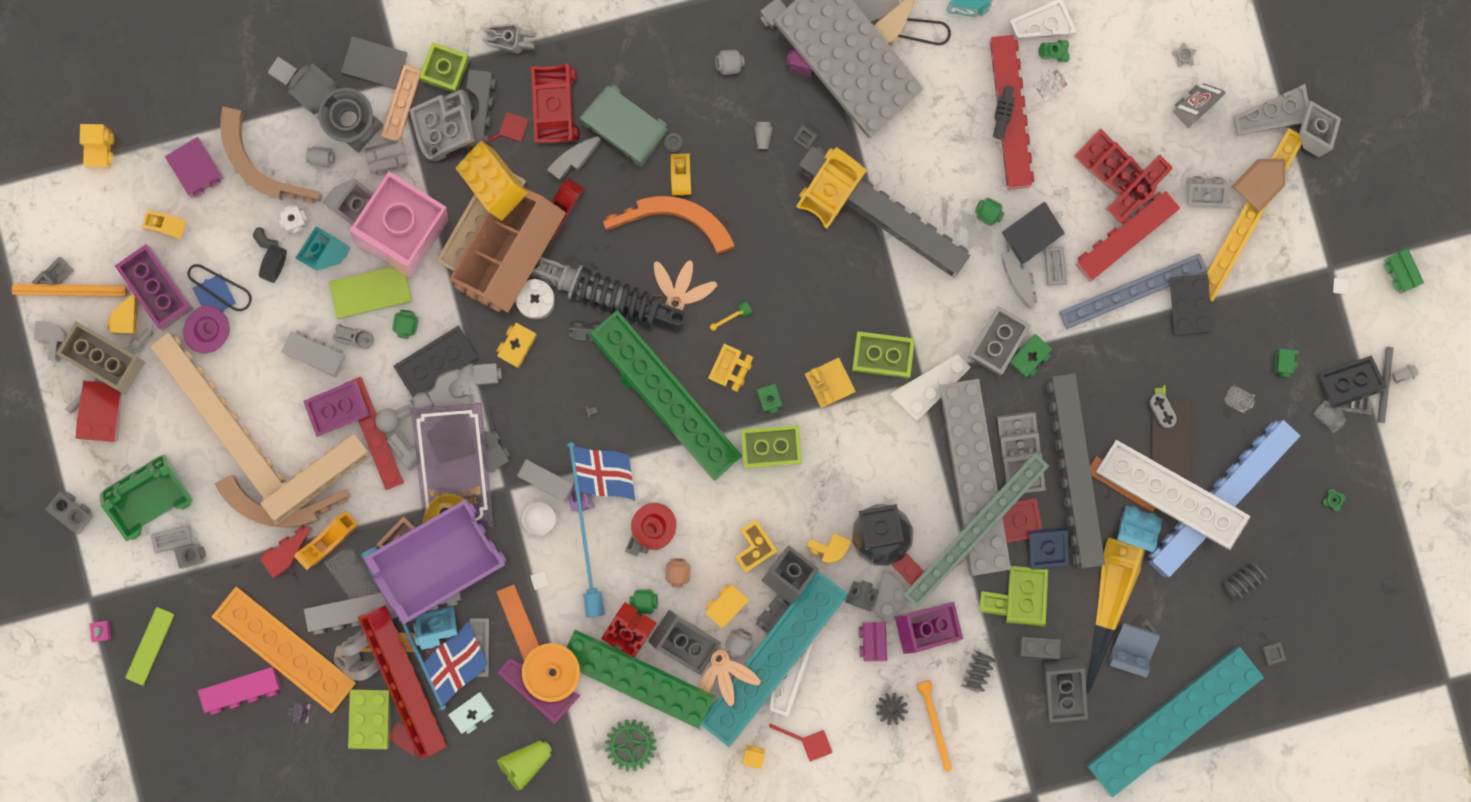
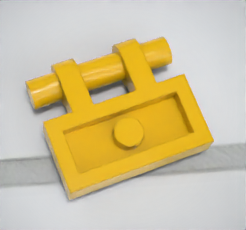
(725, 365)

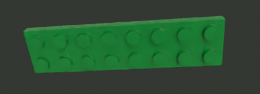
(640, 680)

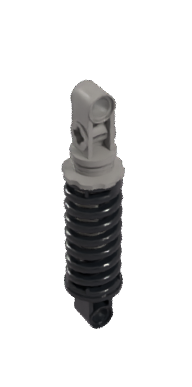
(585, 287)

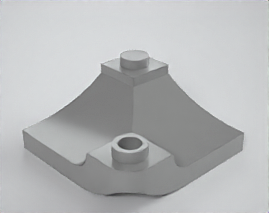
(443, 124)

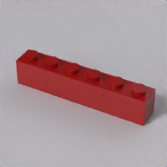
(1127, 236)

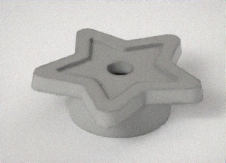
(1189, 54)

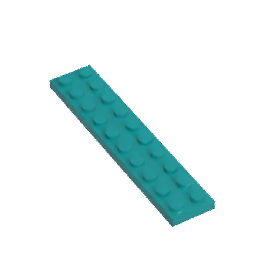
(775, 657)

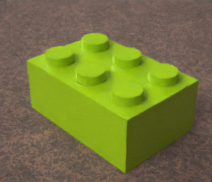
(883, 355)
(771, 447)
(369, 719)

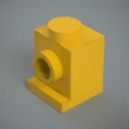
(753, 756)

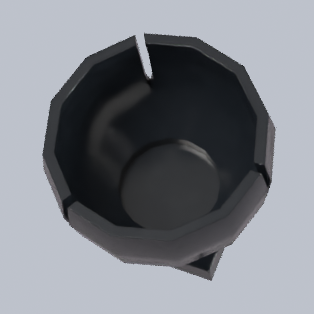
(882, 534)

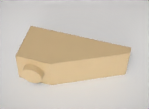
(893, 22)

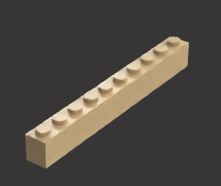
(217, 415)

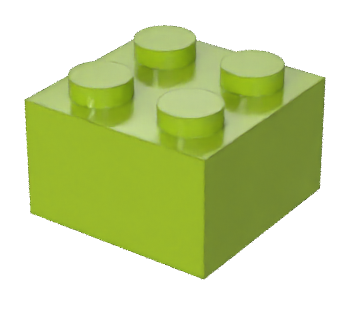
(444, 67)

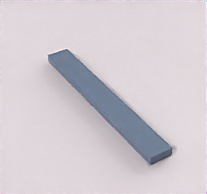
(1130, 292)

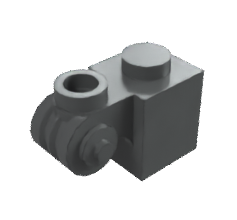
(496, 455)

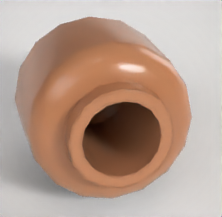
(677, 572)

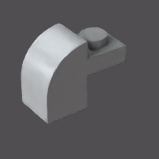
(50, 333)

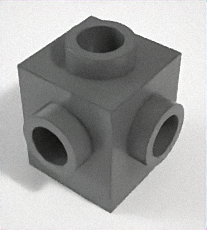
(862, 595)

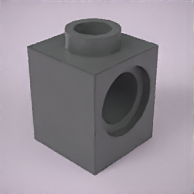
(181, 556)

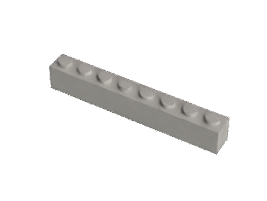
(347, 612)

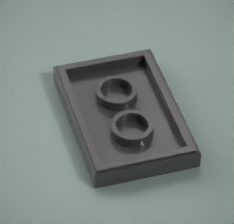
(374, 62)

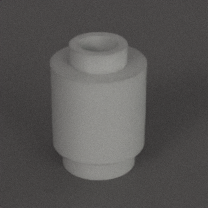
(320, 156)

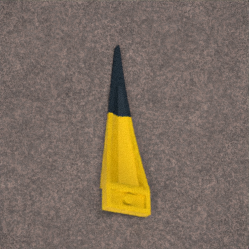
(1116, 584)

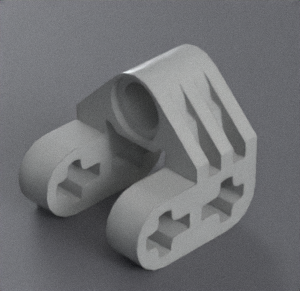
(349, 660)

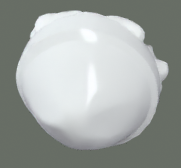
(538, 518)

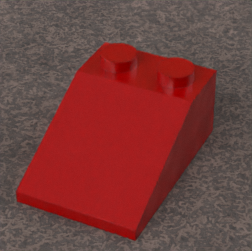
(98, 412)

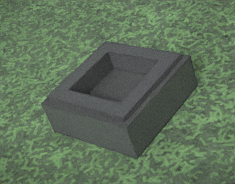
(1273, 653)

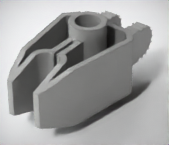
(509, 38)

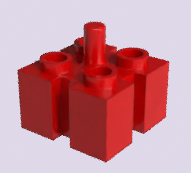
(629, 630)

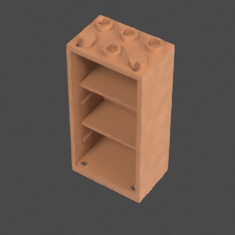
(506, 252)

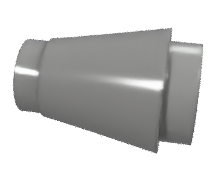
(763, 134)

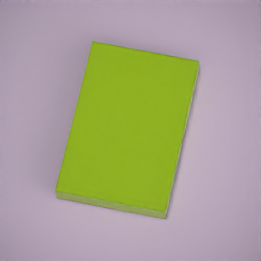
(1027, 596)

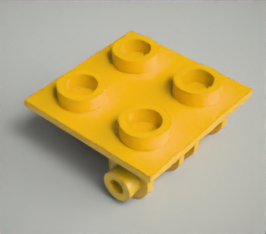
(830, 382)

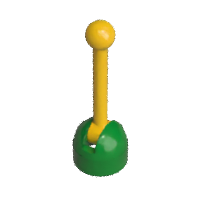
(743, 309)

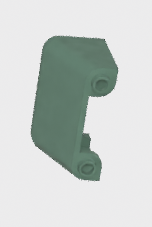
(624, 125)

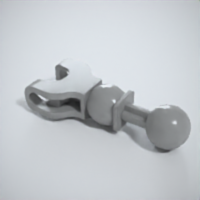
(389, 419)

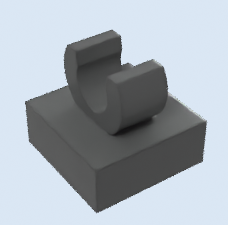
(634, 547)

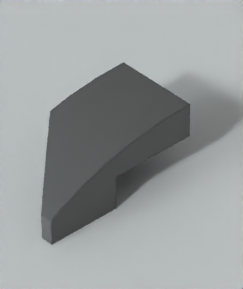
(55, 273)

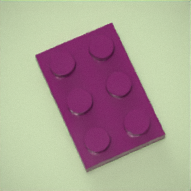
(336, 408)

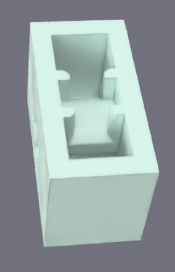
(477, 703)

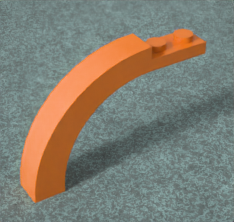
(681, 208)

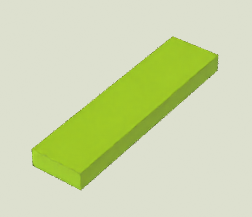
(150, 646)

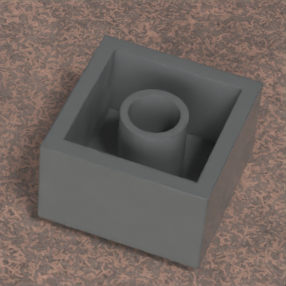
(790, 574)

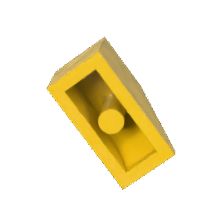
(680, 174)
(164, 224)
(124, 317)

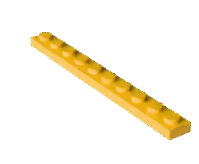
(1246, 222)

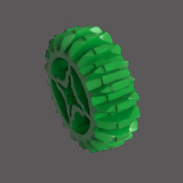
(614, 748)

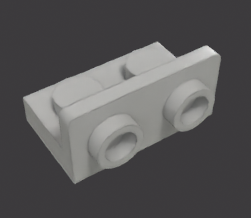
(1207, 191)

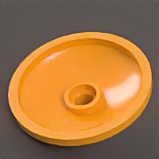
(537, 672)

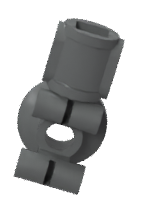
(321, 96)

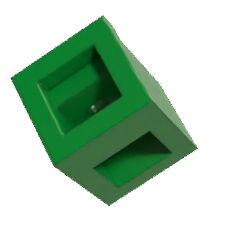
(1285, 362)

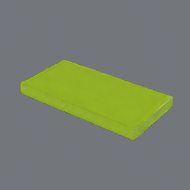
(369, 292)

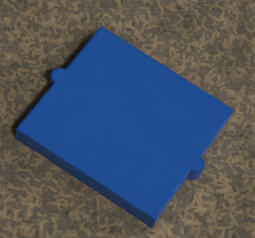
(219, 288)

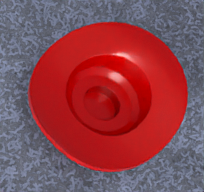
(653, 526)

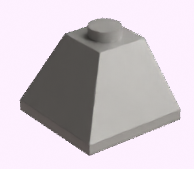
(1318, 129)
(348, 200)

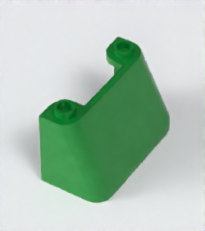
(144, 496)

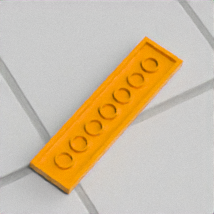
(284, 649)

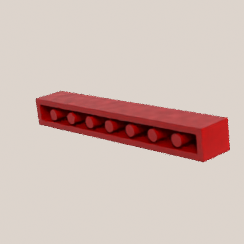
(1015, 140)
(402, 681)

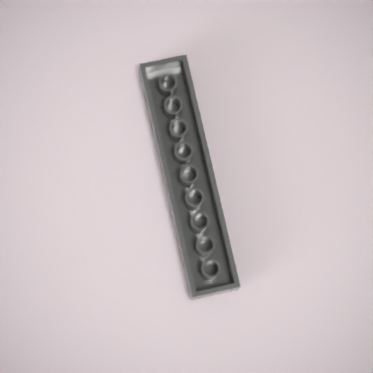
(895, 220)
(1075, 471)

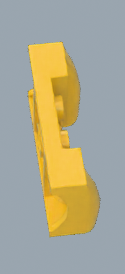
(831, 186)

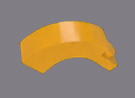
(327, 541)

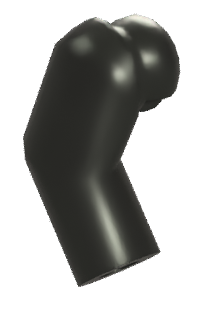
(261, 239)

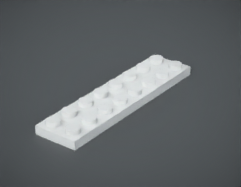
(1173, 494)

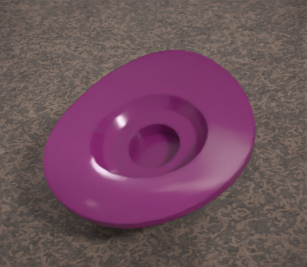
(206, 329)

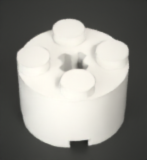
(546, 300)

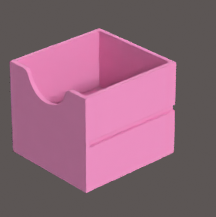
(399, 224)

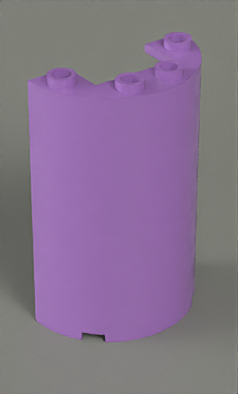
(433, 562)

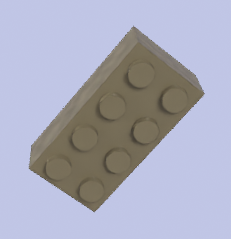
(100, 357)

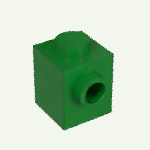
(769, 399)

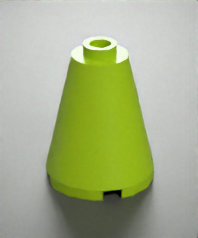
(524, 763)

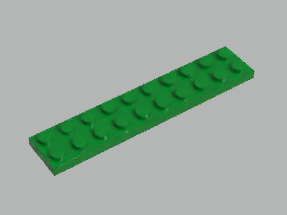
(665, 395)

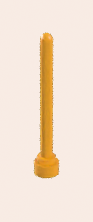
(925, 690)

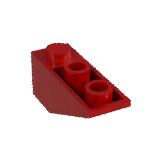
(567, 198)
(282, 557)

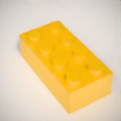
(491, 180)

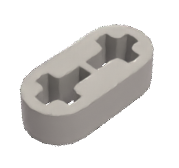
(1159, 413)

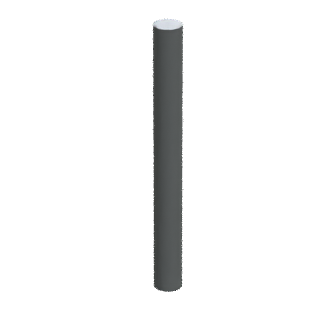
(1386, 377)

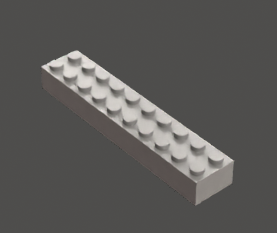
(973, 470)

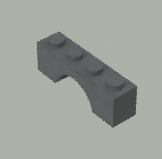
(480, 85)

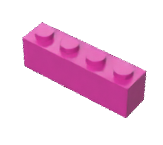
(239, 689)

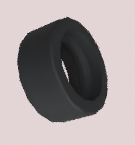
(272, 263)

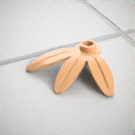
(678, 294)
(722, 670)

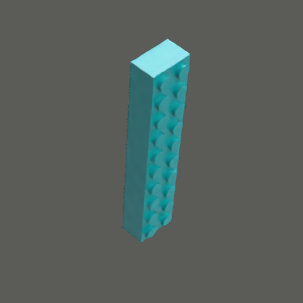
(1174, 721)

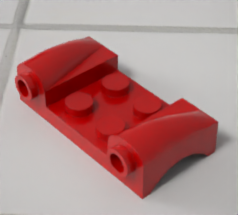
(553, 104)

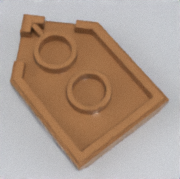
(1261, 182)

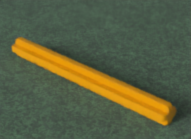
(69, 290)

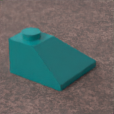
(322, 250)

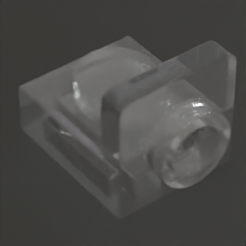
(1239, 399)
(1330, 417)

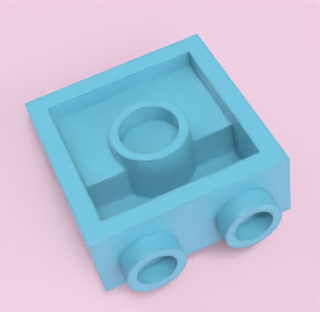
(1139, 528)
(433, 626)

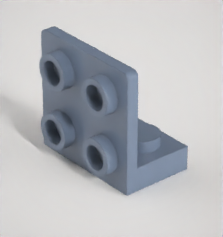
(1133, 650)

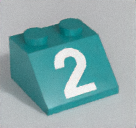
(969, 7)

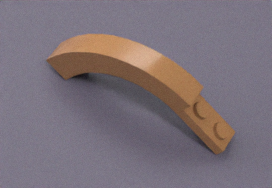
(233, 144)
(243, 504)

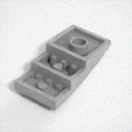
(1018, 443)

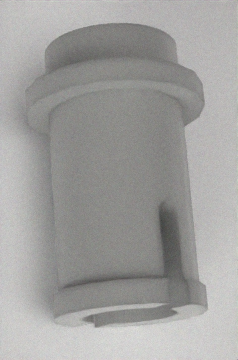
(1405, 374)

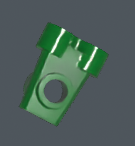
(1055, 50)

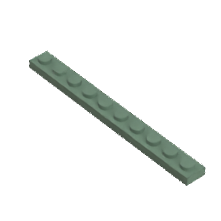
(976, 530)

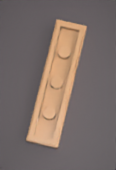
(401, 103)

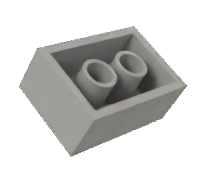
(999, 341)

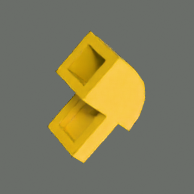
(833, 552)

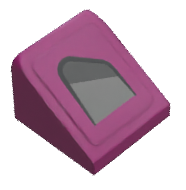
(100, 631)

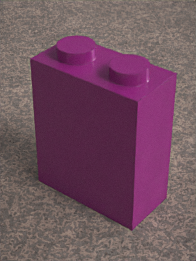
(194, 168)

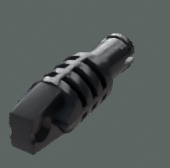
(1003, 112)

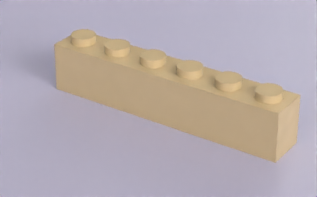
(314, 479)

